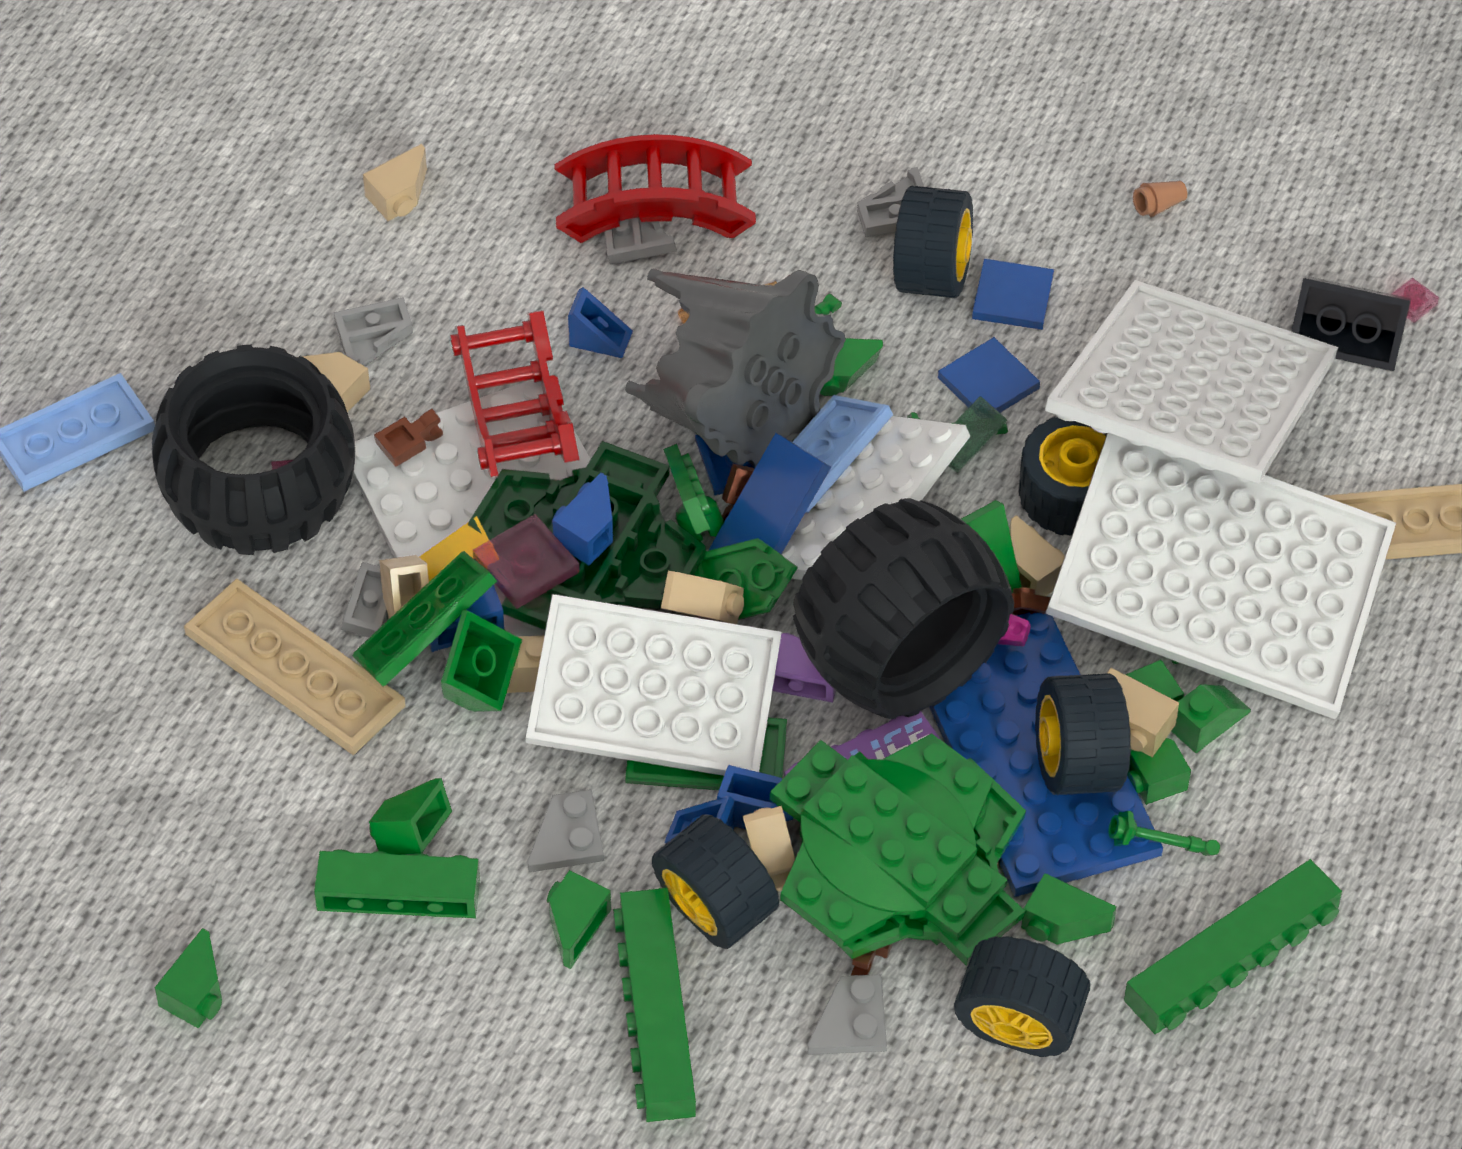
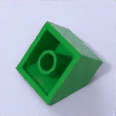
(479, 664)

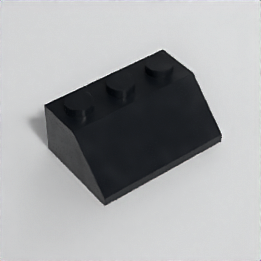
(1355, 319)

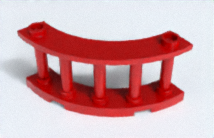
(656, 202)
(556, 435)

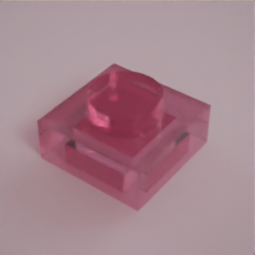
(1421, 299)

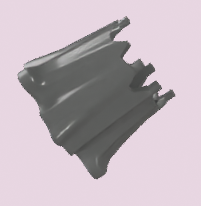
(744, 361)

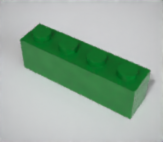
(397, 884)

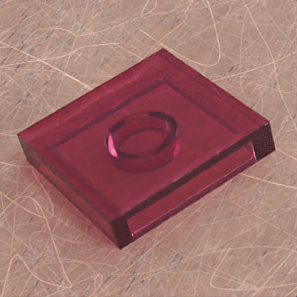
(526, 561)

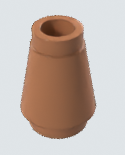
(1158, 196)

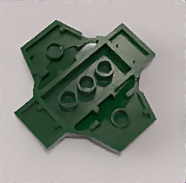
(643, 544)

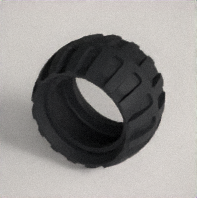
(241, 392)
(902, 608)

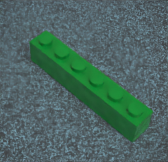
(1233, 947)
(657, 1005)

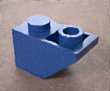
(586, 522)

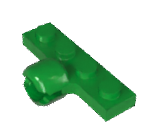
(697, 511)

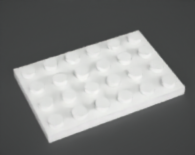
(894, 465)
(653, 686)

